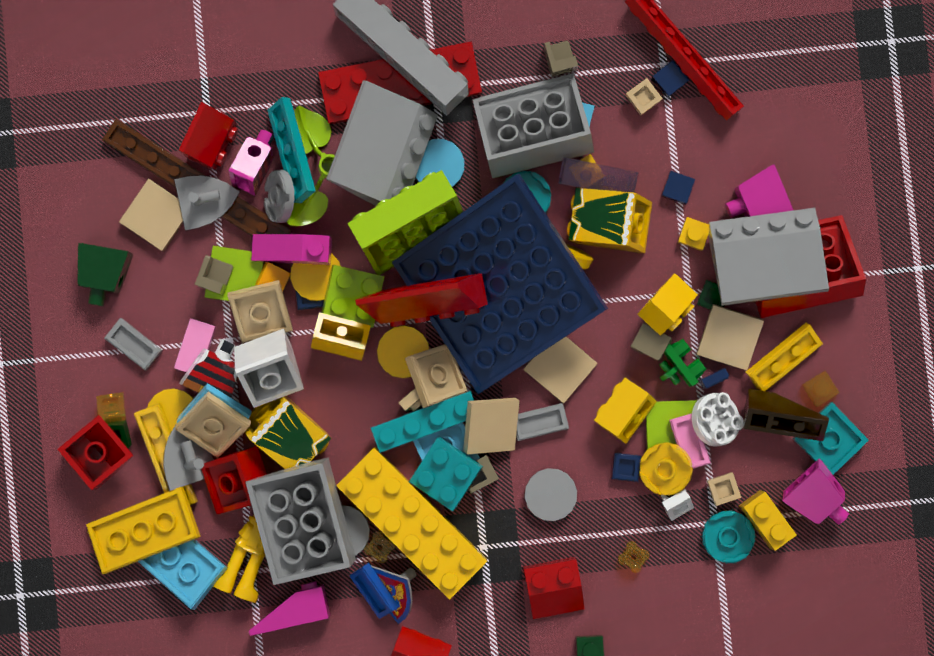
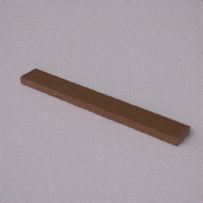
(170, 167)

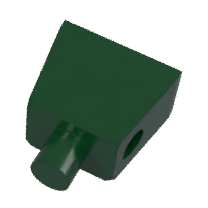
(101, 270)

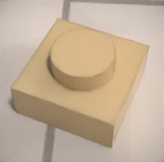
(643, 96)
(411, 402)
(723, 489)

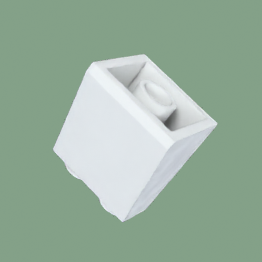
(267, 368)

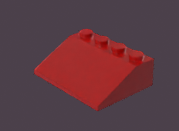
(843, 270)
(426, 300)

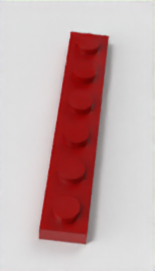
(686, 57)

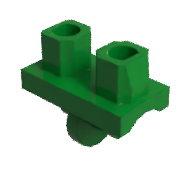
(688, 373)

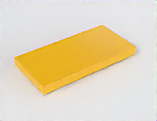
(143, 530)

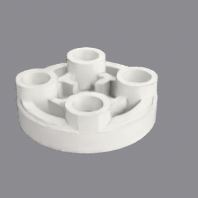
(716, 419)

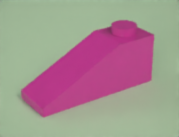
(292, 248)
(302, 607)

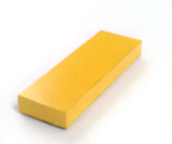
(784, 357)

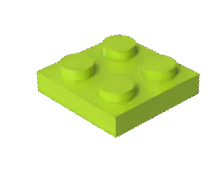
(344, 288)

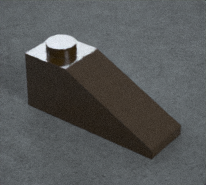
(781, 416)

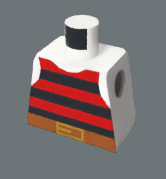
(212, 369)

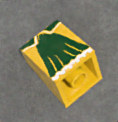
(610, 219)
(286, 433)

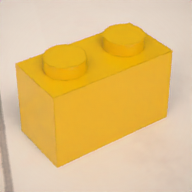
(668, 304)
(340, 336)
(625, 410)
(767, 520)

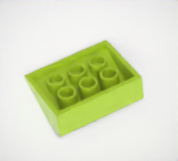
(405, 220)

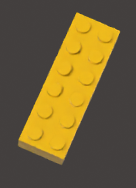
(412, 523)

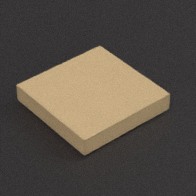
(154, 215)
(259, 310)
(730, 337)
(561, 368)
(435, 375)
(213, 424)
(491, 425)

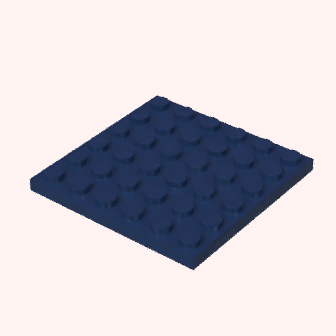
(528, 277)

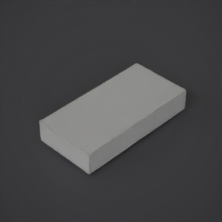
(133, 344)
(541, 422)

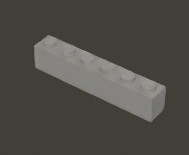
(404, 52)

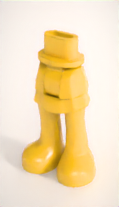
(249, 542)

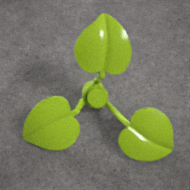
(314, 133)

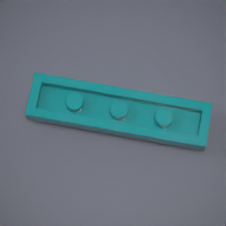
(291, 148)
(421, 422)

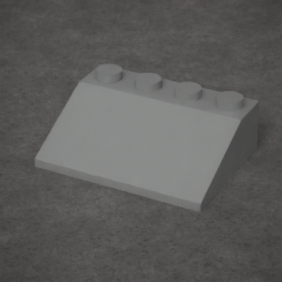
(533, 125)
(381, 144)
(768, 256)
(301, 521)

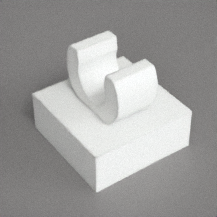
(677, 504)

